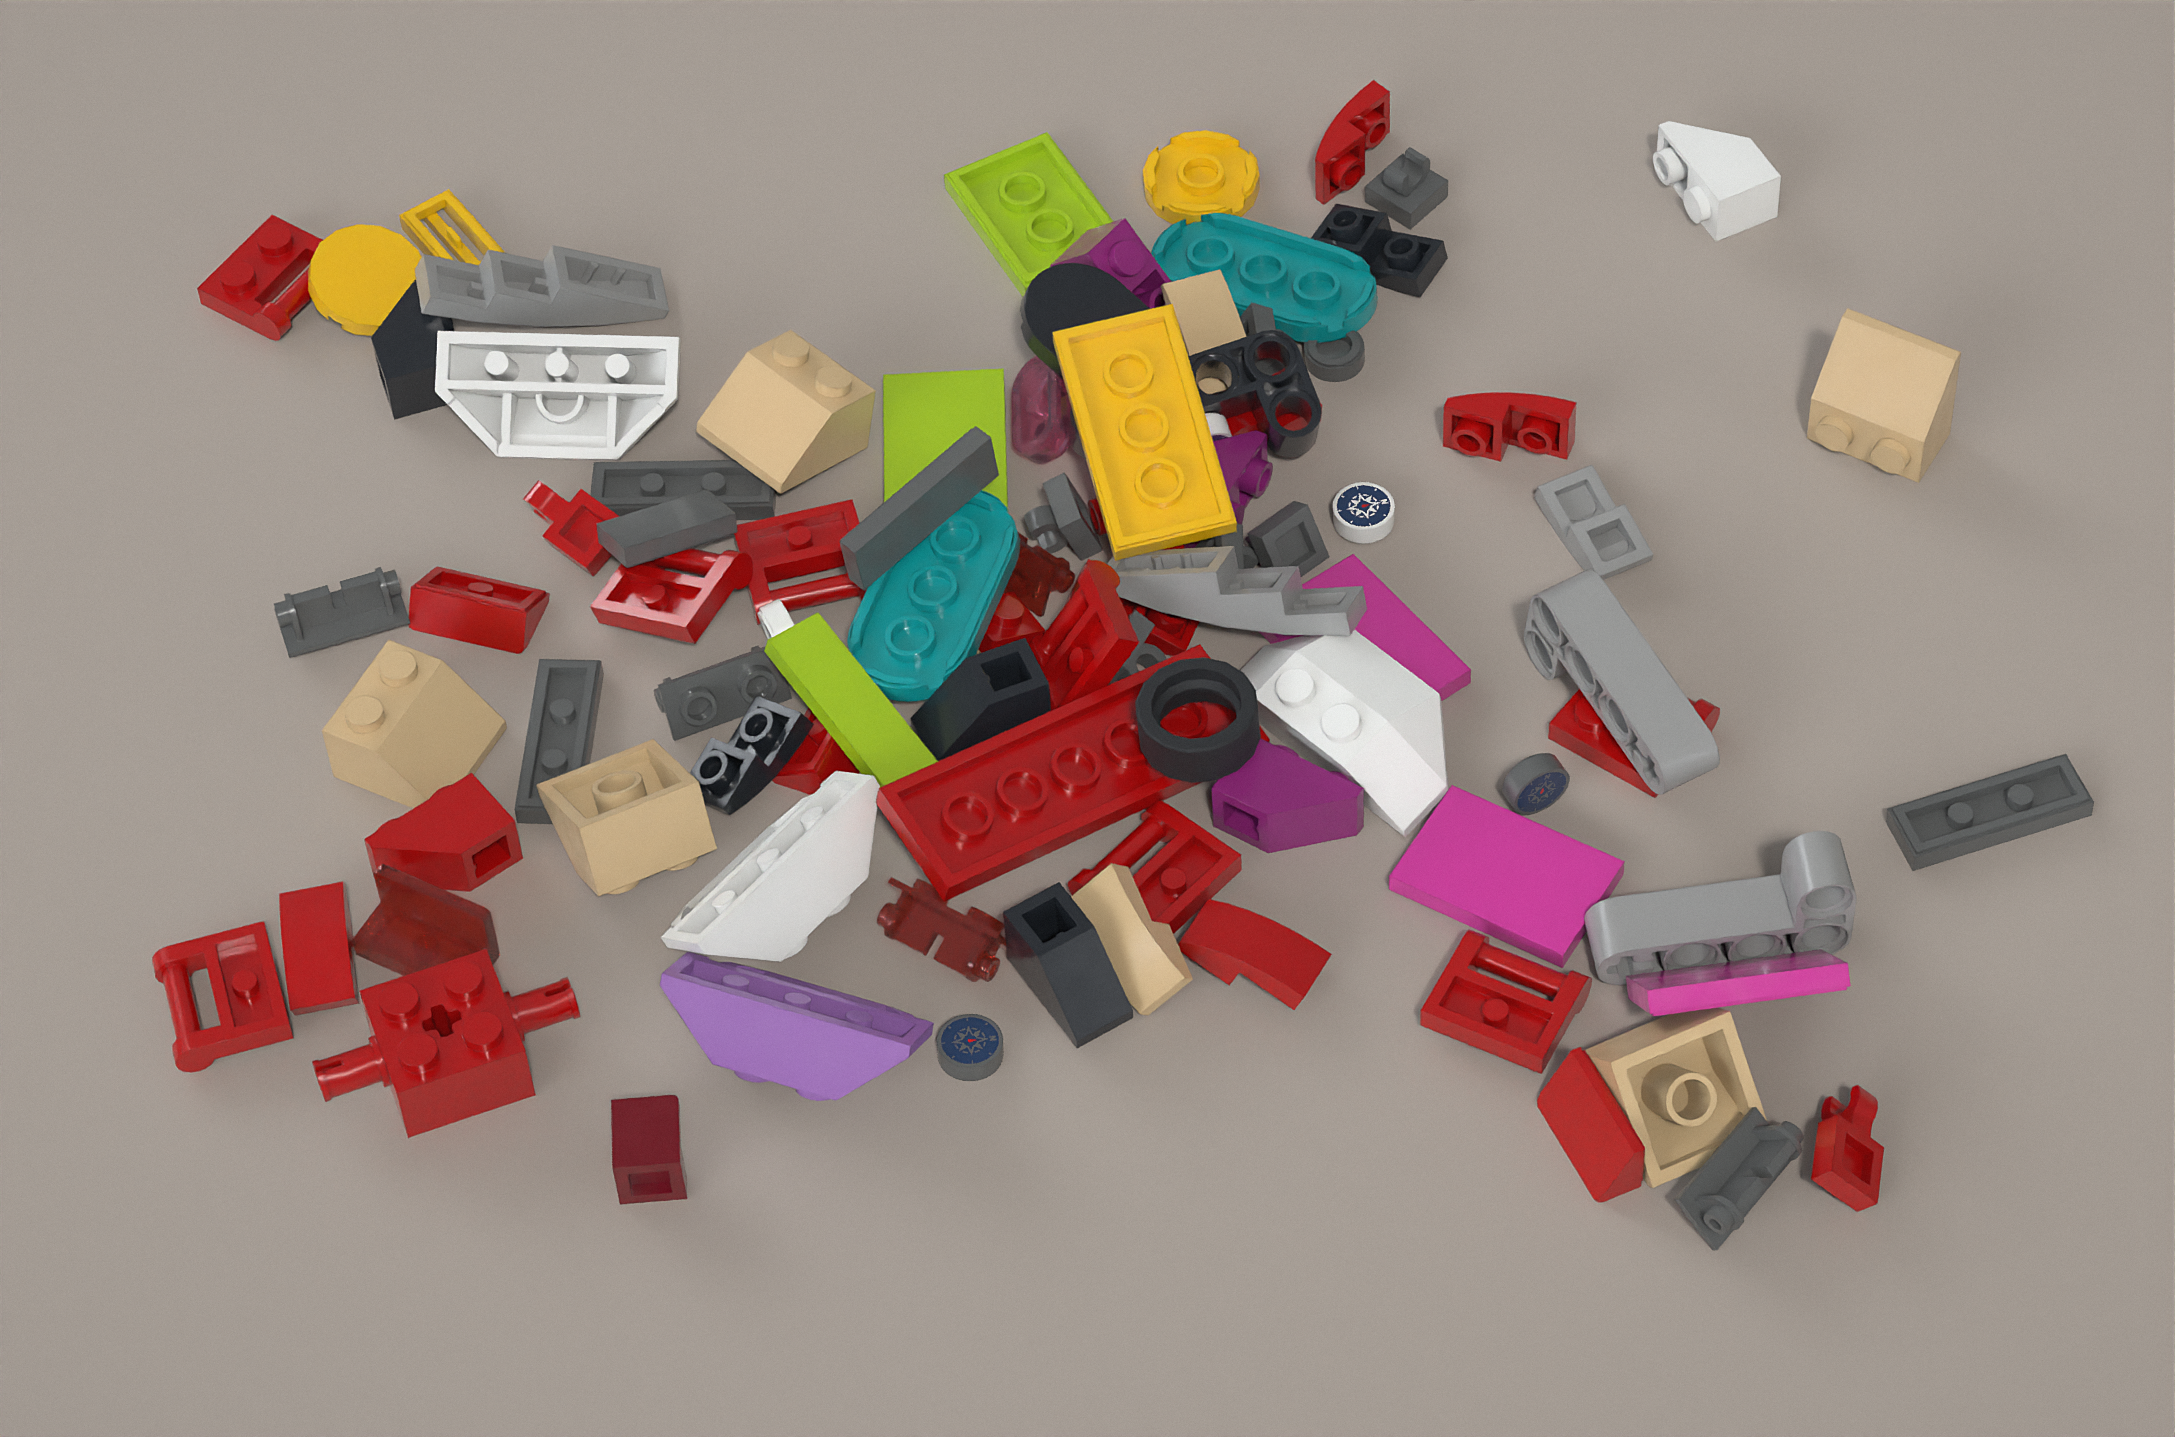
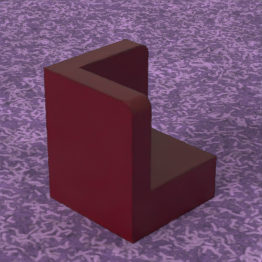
(647, 1149)

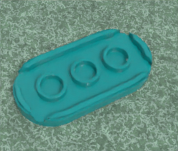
(1308, 283)
(936, 601)

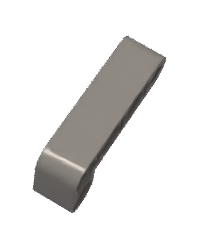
(1590, 636)
(1732, 920)

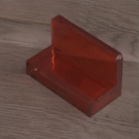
(421, 925)

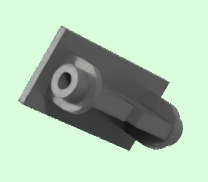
(325, 619)
(719, 692)
(1738, 1175)

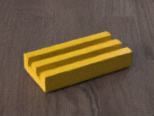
(463, 219)

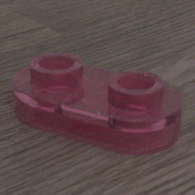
(1040, 413)

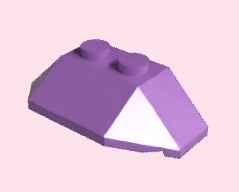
(788, 1027)

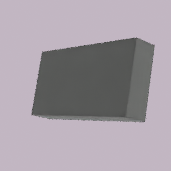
(667, 528)

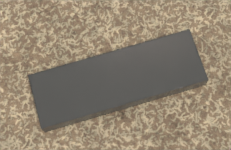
(642, 484)
(919, 507)
(558, 729)
(1989, 812)

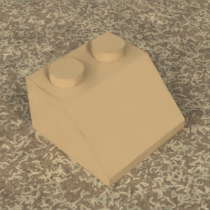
(1884, 396)
(789, 412)
(410, 727)
(628, 817)
(1679, 1087)

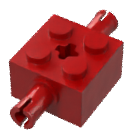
(447, 1042)

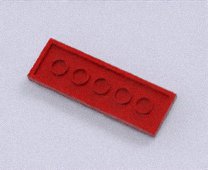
(1039, 784)

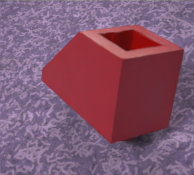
(450, 839)

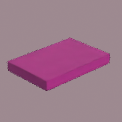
(1394, 629)
(1505, 875)
(1738, 982)

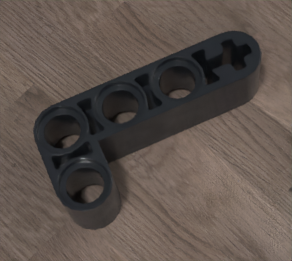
(1254, 390)

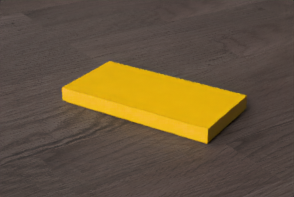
(1144, 432)

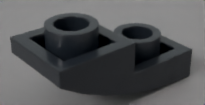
(1395, 258)
(752, 758)

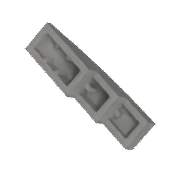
(559, 291)
(1213, 590)

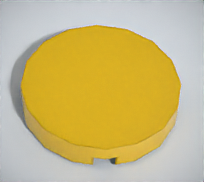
(1200, 176)
(361, 275)

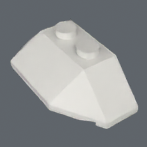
(557, 390)
(1356, 715)
(786, 877)

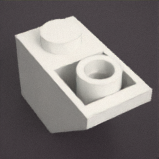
(1718, 177)

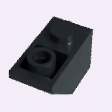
(407, 355)
(983, 700)
(1065, 964)

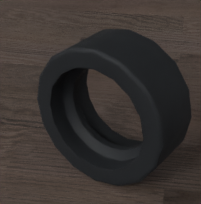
(1198, 682)

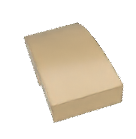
(1205, 317)
(1138, 948)

